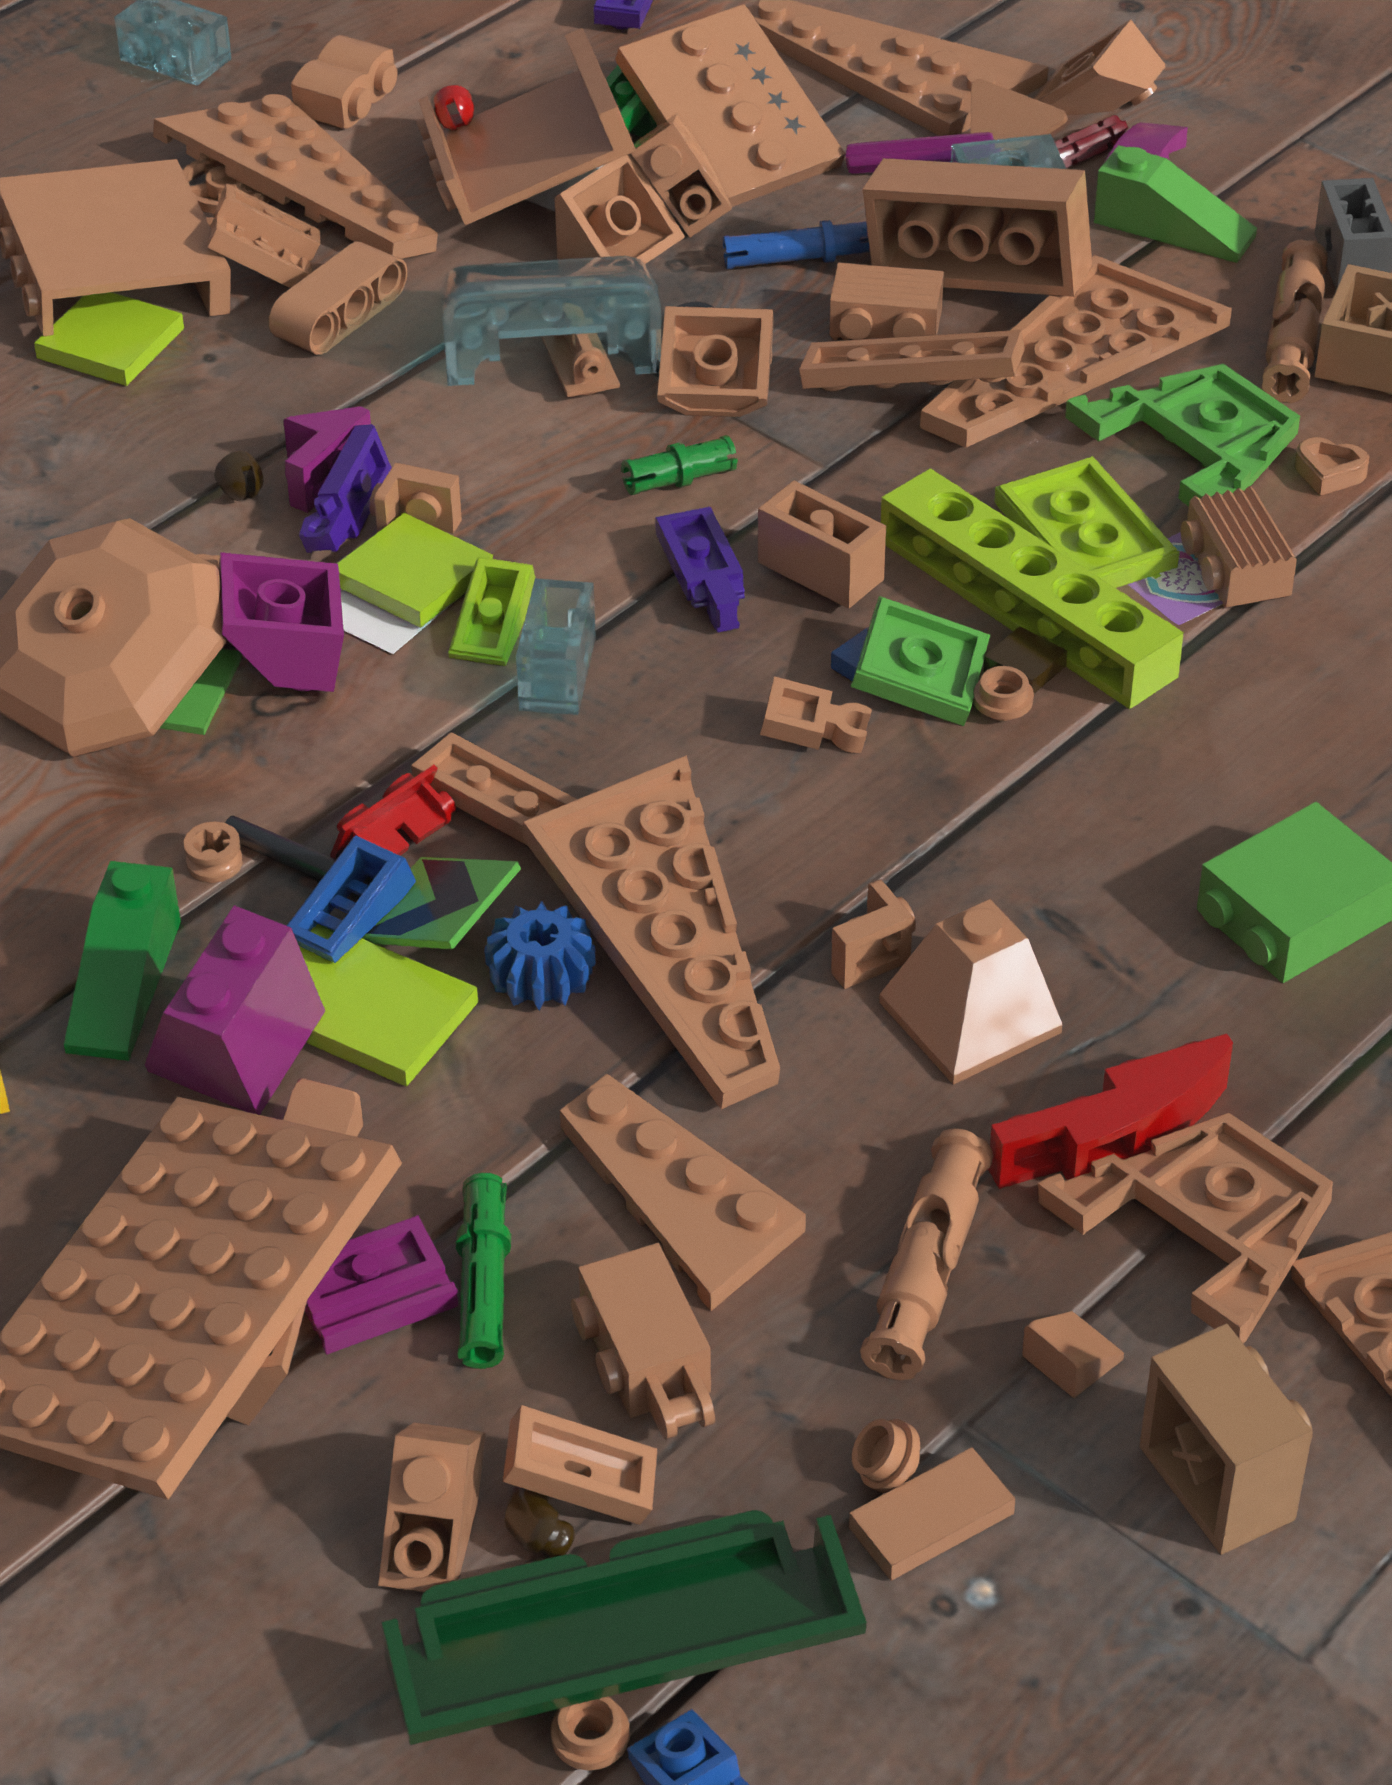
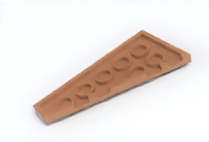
(894, 67)
(291, 157)
(1077, 345)
(659, 907)

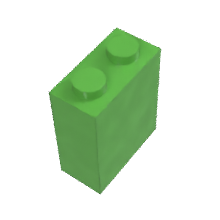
(1297, 892)

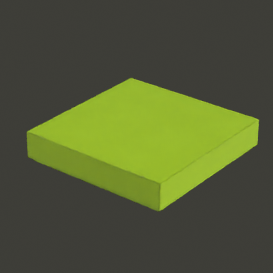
(109, 336)
(410, 569)

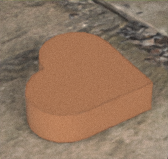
(1329, 465)

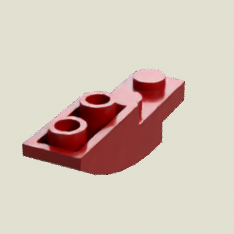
(1137, 1105)

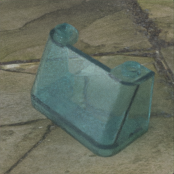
(548, 300)

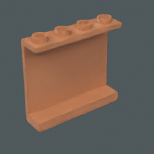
(527, 140)
(107, 235)

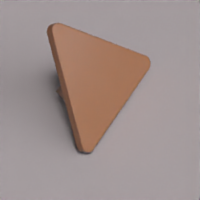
(1010, 113)

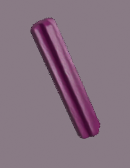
(867, 156)

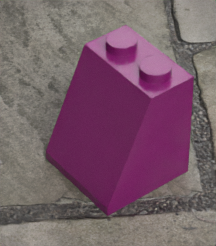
(239, 1014)

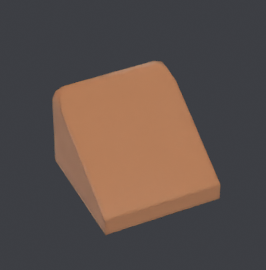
(325, 1107)
(1069, 1351)

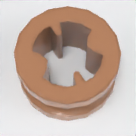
(213, 852)

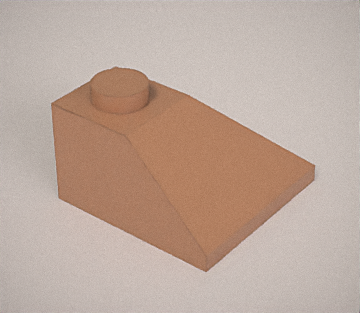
(1105, 74)
(972, 993)

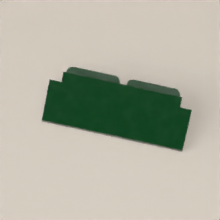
(647, 1617)

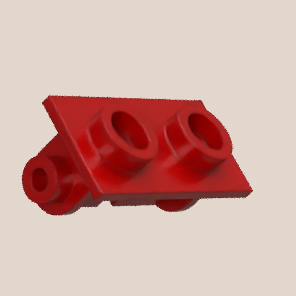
(405, 804)

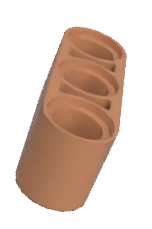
(338, 298)

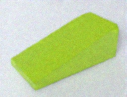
(492, 611)

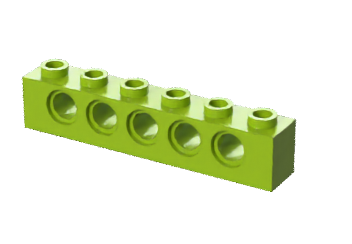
(1031, 586)

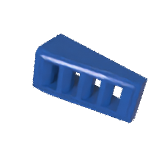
(355, 864)

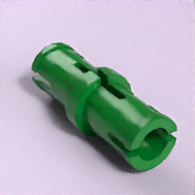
(679, 465)

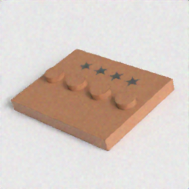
(733, 101)

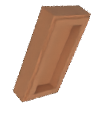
(931, 1513)

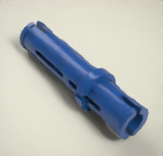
(797, 244)

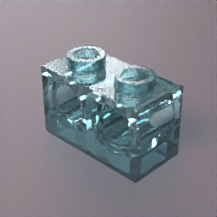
(173, 39)

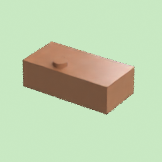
(981, 224)

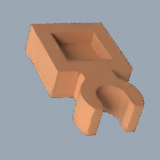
(805, 716)

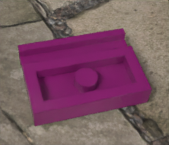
(380, 1286)

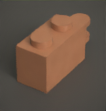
(646, 1338)

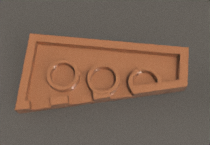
(695, 1200)
(1355, 1297)

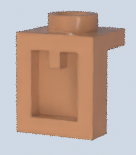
(419, 493)
(873, 941)

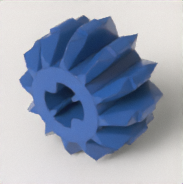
(540, 955)

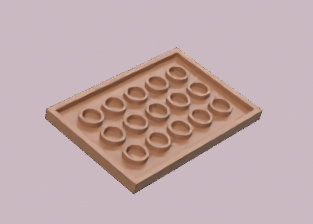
(179, 1290)

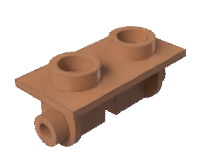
(581, 363)

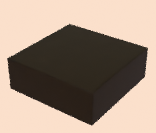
(1030, 654)

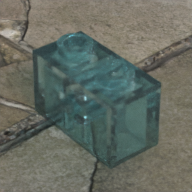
(556, 646)

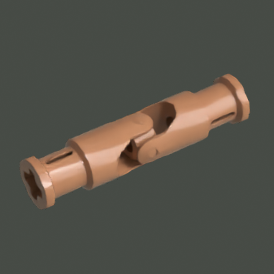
(1295, 321)
(926, 1255)

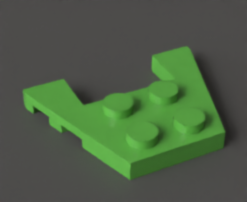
(1208, 414)

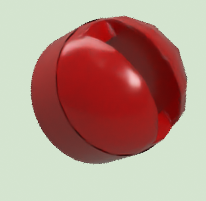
(464, 104)

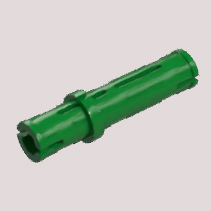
(483, 1245)

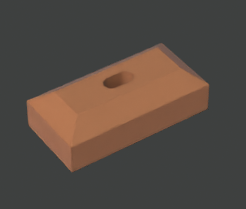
(580, 1465)

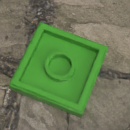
(921, 661)

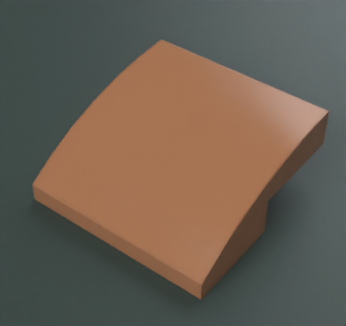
(263, 237)

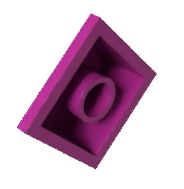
(284, 618)

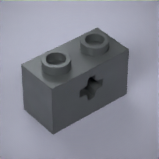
(1353, 226)

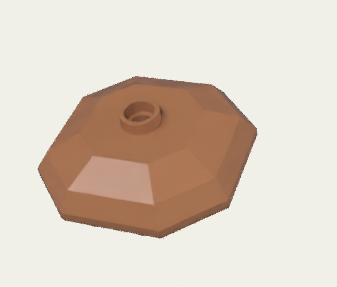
(127, 660)

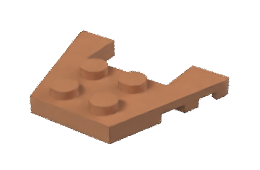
(1222, 1190)

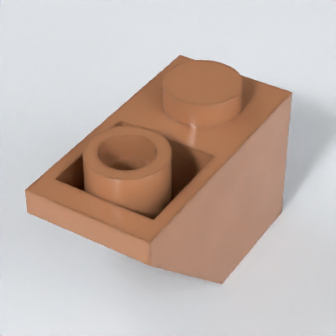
(682, 175)
(430, 1505)

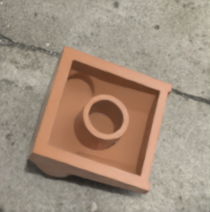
(715, 360)

